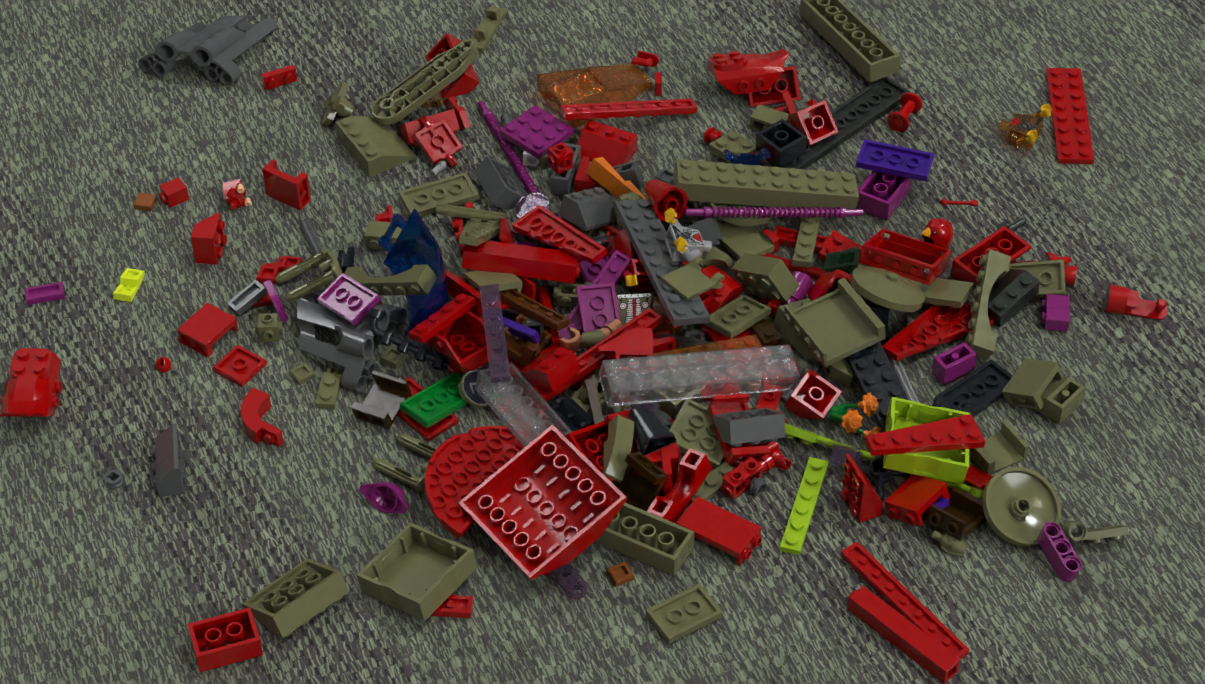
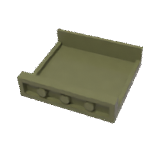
(835, 324)

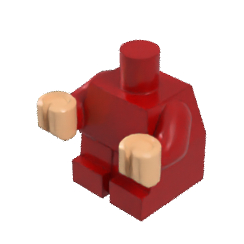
(234, 194)

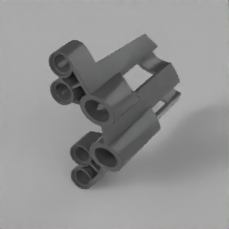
(209, 46)
(356, 341)

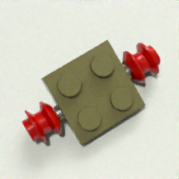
(730, 141)

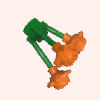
(851, 419)

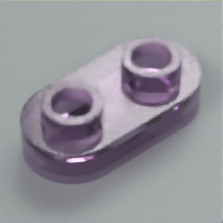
(572, 582)

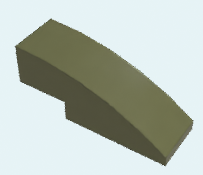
(617, 447)

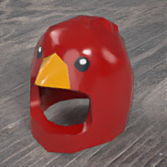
(939, 231)

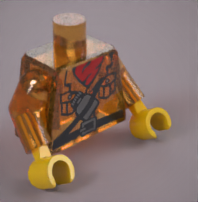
(1025, 129)

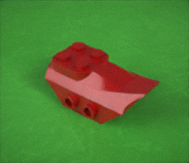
(747, 72)
(464, 344)
(32, 384)

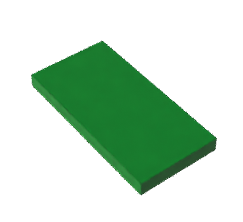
(435, 401)

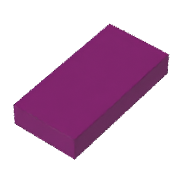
(44, 293)

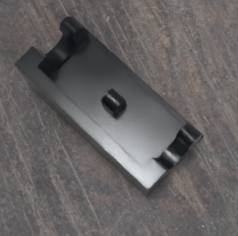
(572, 414)

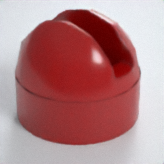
(166, 364)

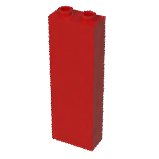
(522, 261)

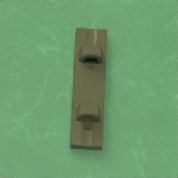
(488, 27)

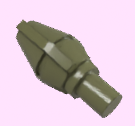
(950, 544)

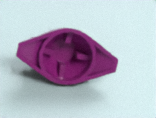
(385, 496)

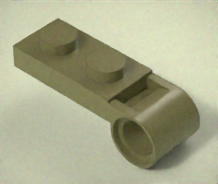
(1094, 535)

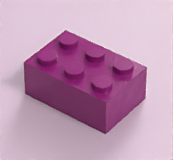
(882, 194)

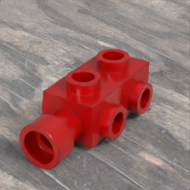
(740, 477)

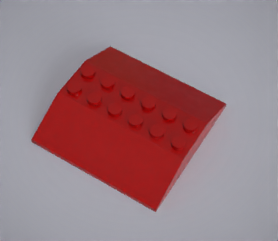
(545, 504)

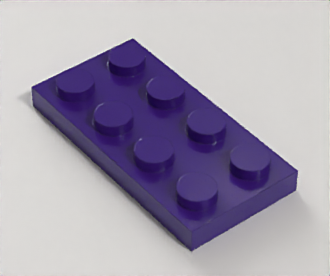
(895, 160)

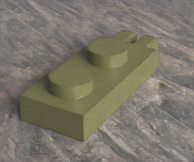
(329, 389)

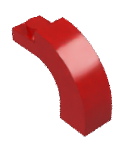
(252, 410)

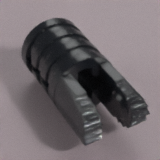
(346, 260)

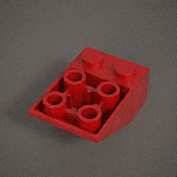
(859, 492)

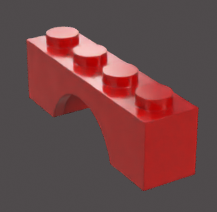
(692, 472)

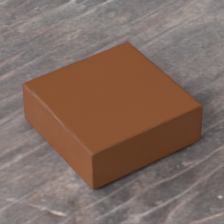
(145, 201)
(620, 573)

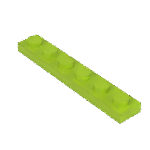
(804, 506)

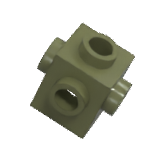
(268, 327)

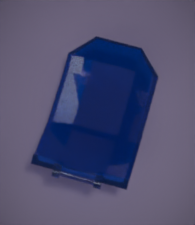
(416, 247)

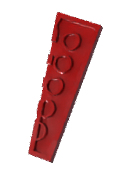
(557, 233)

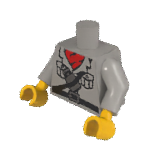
(683, 242)

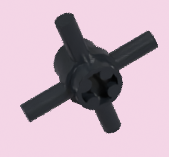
(880, 478)

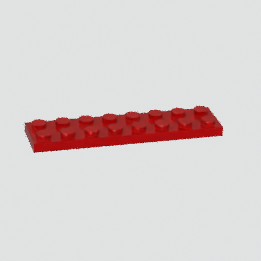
(1069, 116)

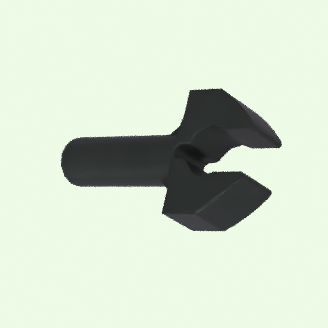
(1013, 226)

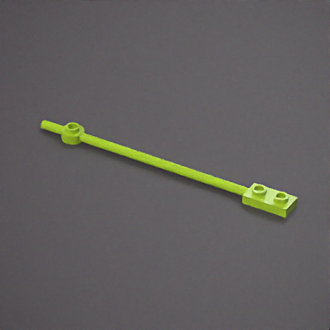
(810, 438)

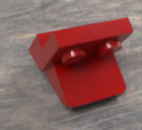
(667, 460)

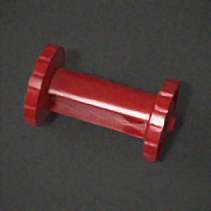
(899, 120)

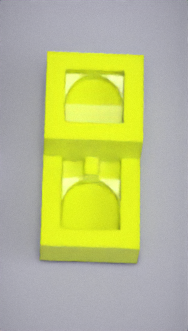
(129, 285)

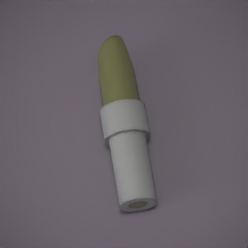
(440, 166)

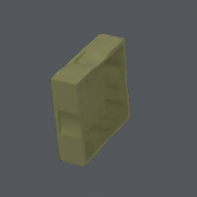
(417, 571)

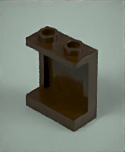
(641, 481)
(960, 517)

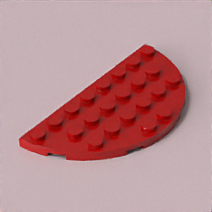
(462, 466)

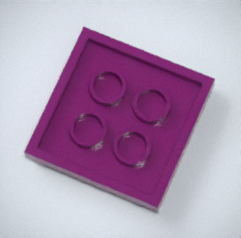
(536, 131)

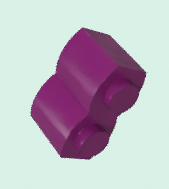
(1056, 312)

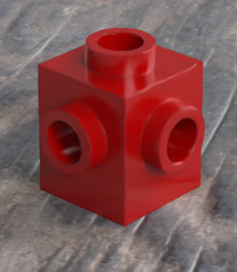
(560, 157)

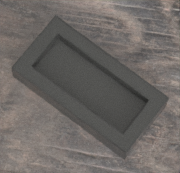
(247, 297)

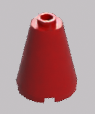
(666, 196)

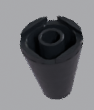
(649, 431)

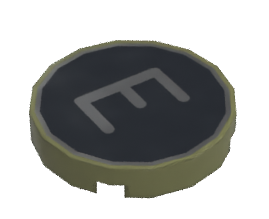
(468, 391)

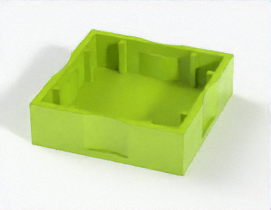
(941, 465)

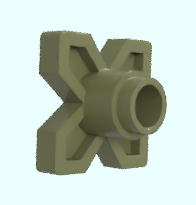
(337, 104)

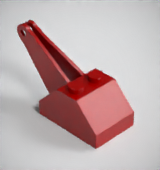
(717, 298)

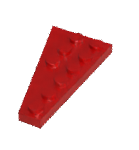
(930, 330)

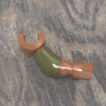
(589, 339)

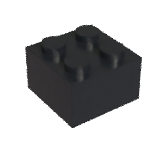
(782, 141)

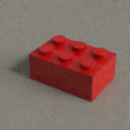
(225, 639)

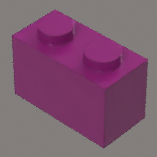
(954, 363)

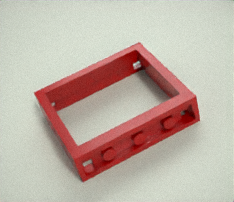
(875, 256)

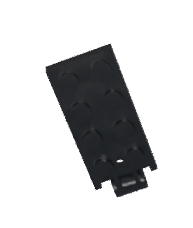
(975, 390)

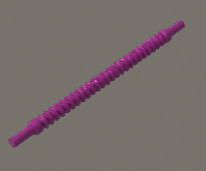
(508, 149)
(707, 212)

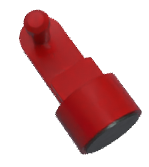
(1122, 301)

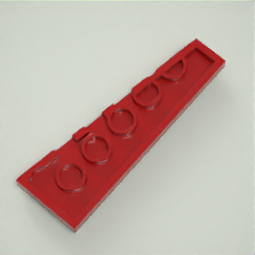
(934, 436)

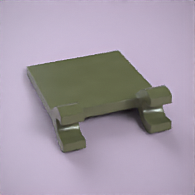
(690, 281)

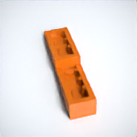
(607, 177)

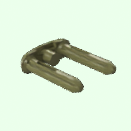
(328, 264)
(401, 474)

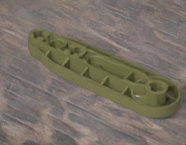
(424, 83)

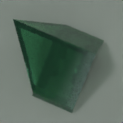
(843, 260)

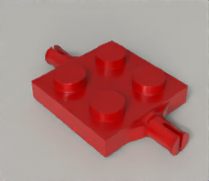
(438, 141)

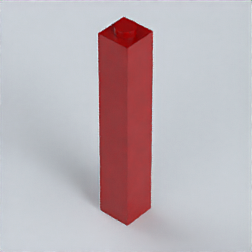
(903, 634)

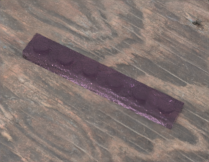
(495, 333)

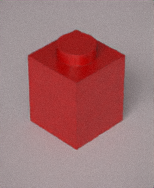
(173, 192)

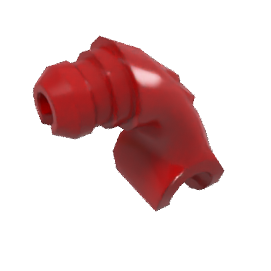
(773, 304)
(780, 461)

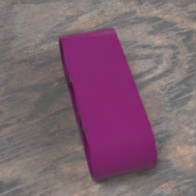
(1059, 552)

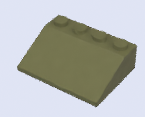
(373, 144)
(297, 597)

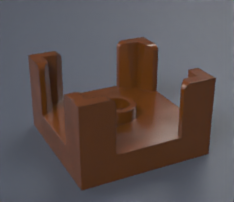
(523, 350)

